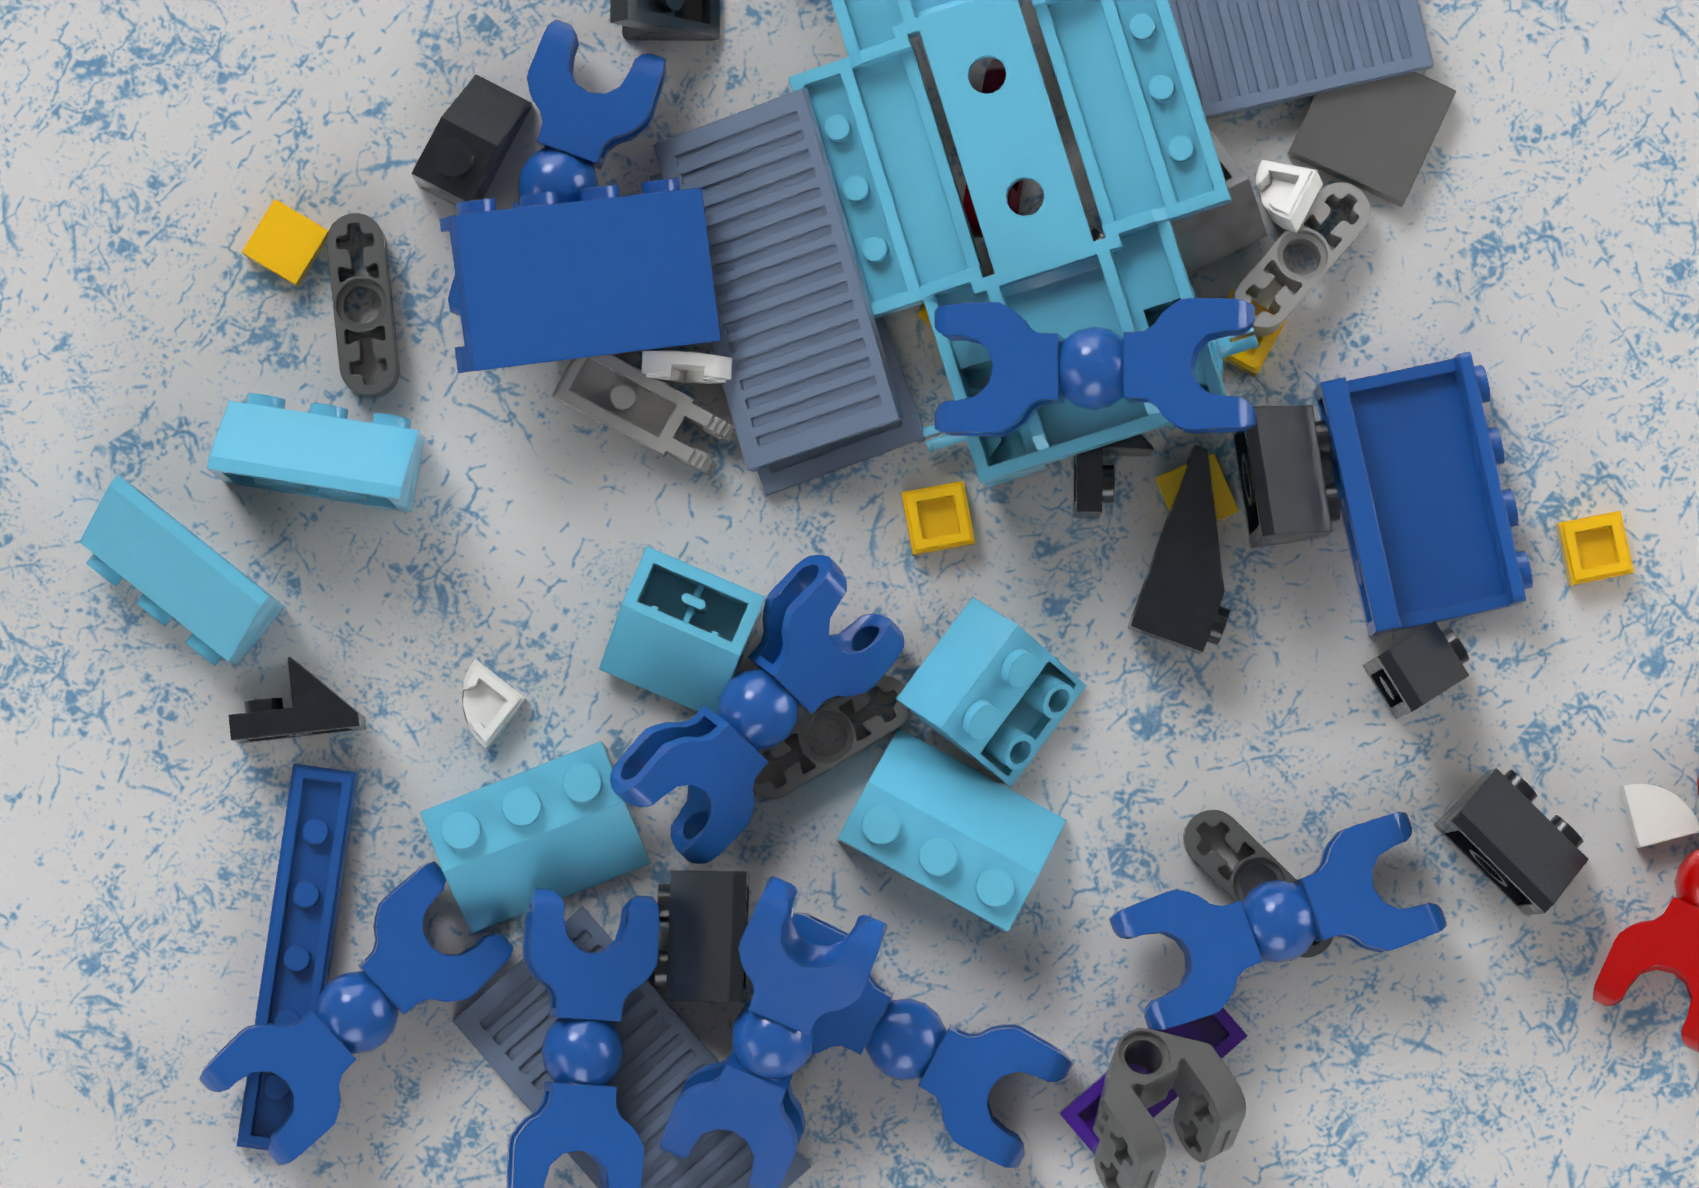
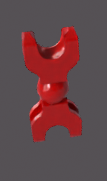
(1663, 945)

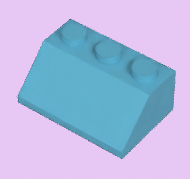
(318, 453)
(177, 574)
(952, 830)
(533, 831)

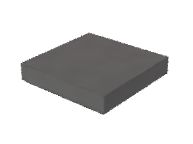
(1374, 132)

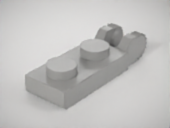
(639, 408)

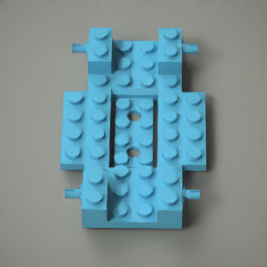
(909, 229)

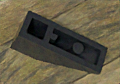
(1185, 574)

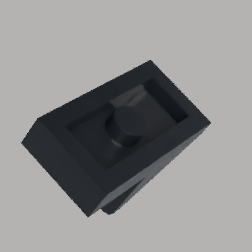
(667, 19)
(1096, 482)
(314, 712)

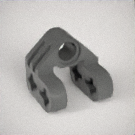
(1204, 1119)

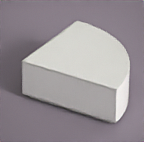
(1287, 192)
(686, 367)
(488, 703)
(1656, 814)

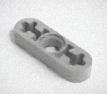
(1340, 237)

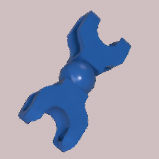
(579, 124)
(1094, 367)
(757, 709)
(1278, 921)
(356, 1013)
(773, 1035)
(583, 1044)
(955, 1066)

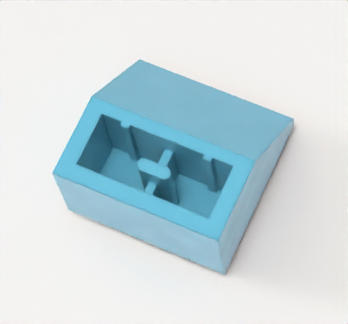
(681, 631)
(991, 691)

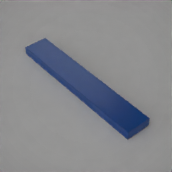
(300, 926)

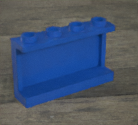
(582, 275)
(1423, 494)

